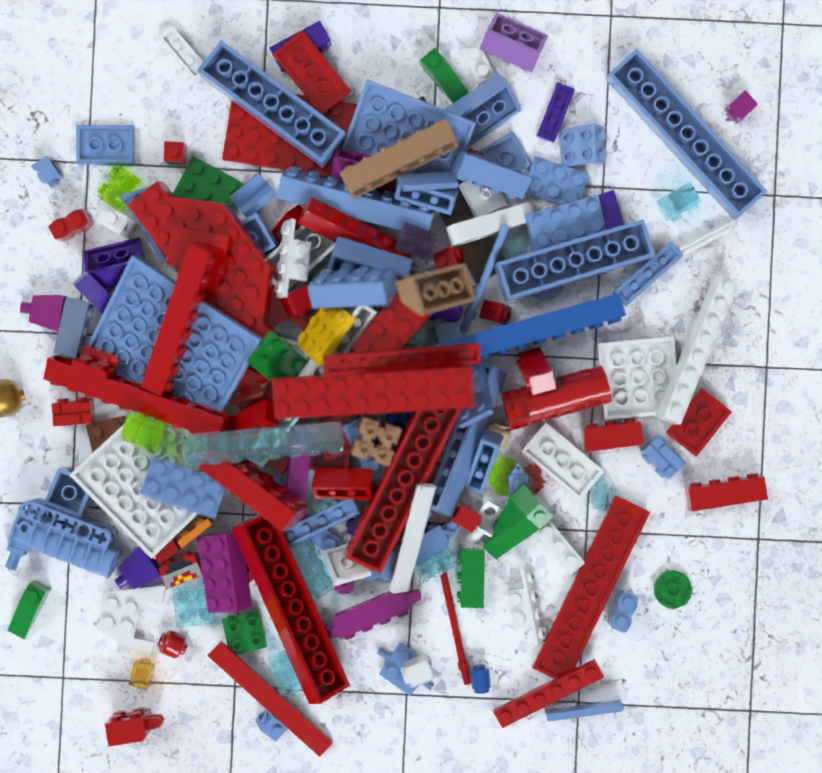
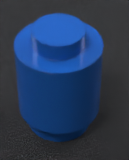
(480, 679)

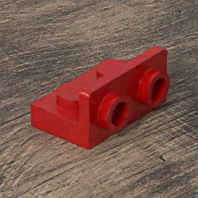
(96, 362)

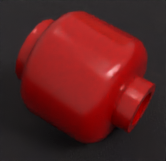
(172, 644)

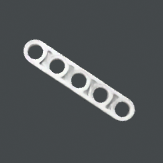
(488, 224)

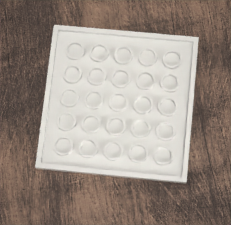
(115, 479)

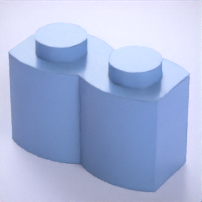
(625, 606)

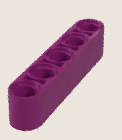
(298, 475)

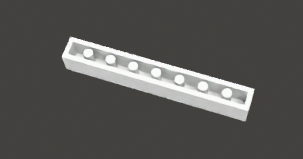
(697, 350)

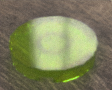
(499, 475)

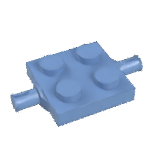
(393, 662)

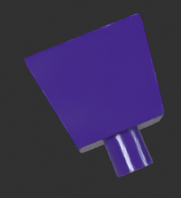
(137, 570)

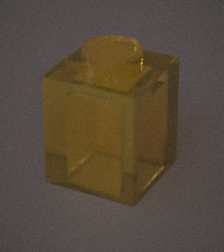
(142, 673)

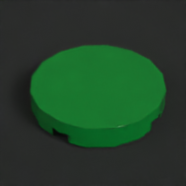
(672, 589)

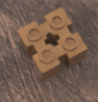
(381, 451)

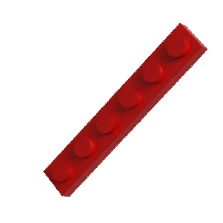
(548, 693)

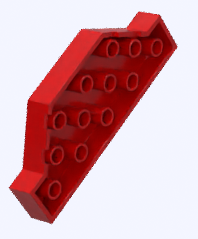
(248, 277)

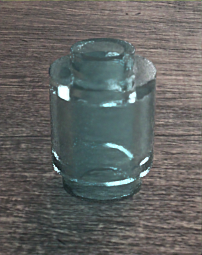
(600, 496)

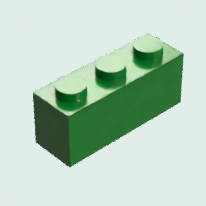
(471, 577)

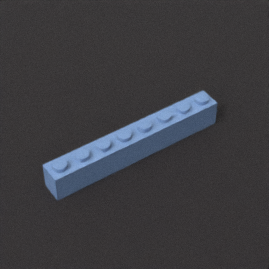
(461, 453)

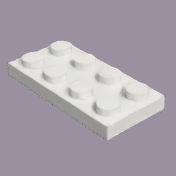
(562, 461)

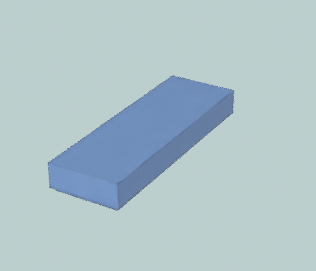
(427, 181)

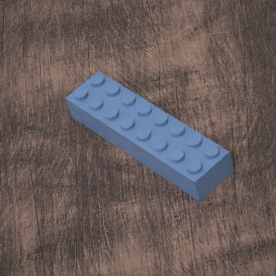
(271, 104)
(372, 206)
(574, 260)

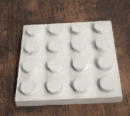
(637, 375)

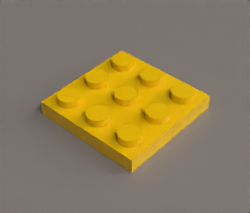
(325, 332)

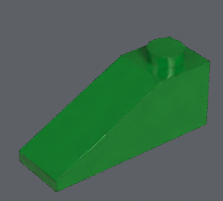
(443, 75)
(28, 608)

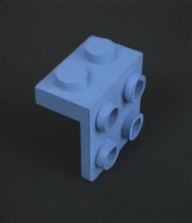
(583, 145)

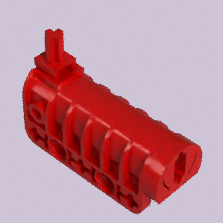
(572, 394)

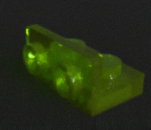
(118, 183)

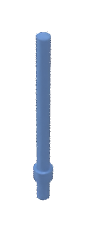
(470, 312)

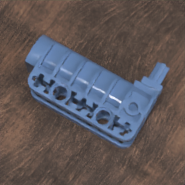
(62, 540)

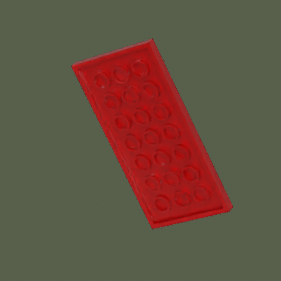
(257, 145)

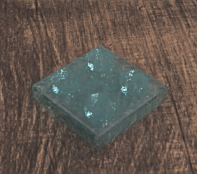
(191, 607)

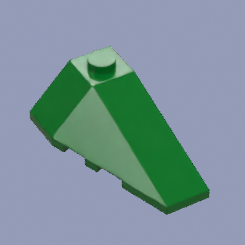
(520, 519)

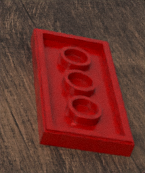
(311, 72)

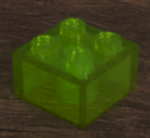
(143, 432)

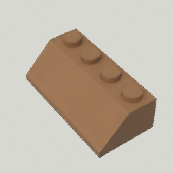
(436, 289)

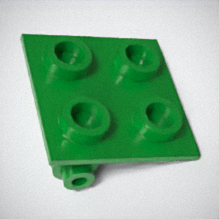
(244, 632)

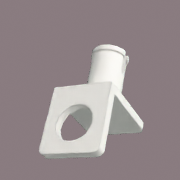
(486, 525)

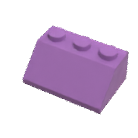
(513, 42)

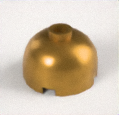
(10, 398)

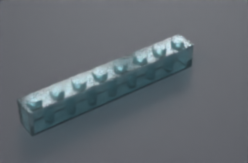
(263, 443)

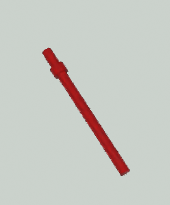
(463, 664)

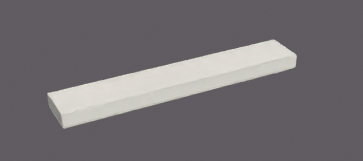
(412, 538)

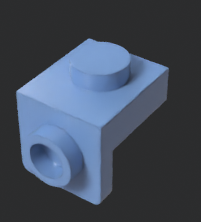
(270, 725)

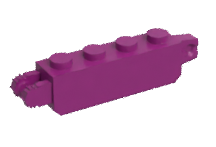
(371, 612)

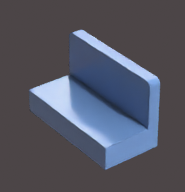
(253, 195)

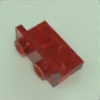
(251, 396)

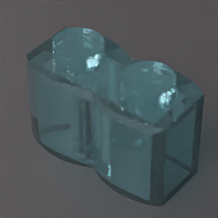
(678, 201)

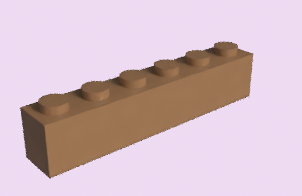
(399, 158)

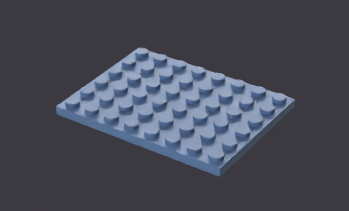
(214, 352)

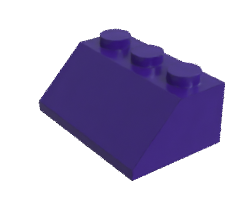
(109, 261)

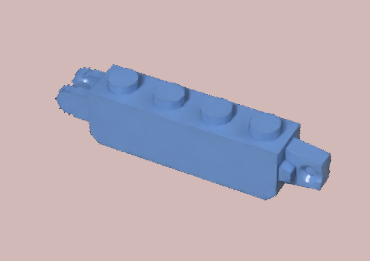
(433, 541)

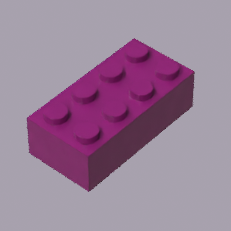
(224, 573)

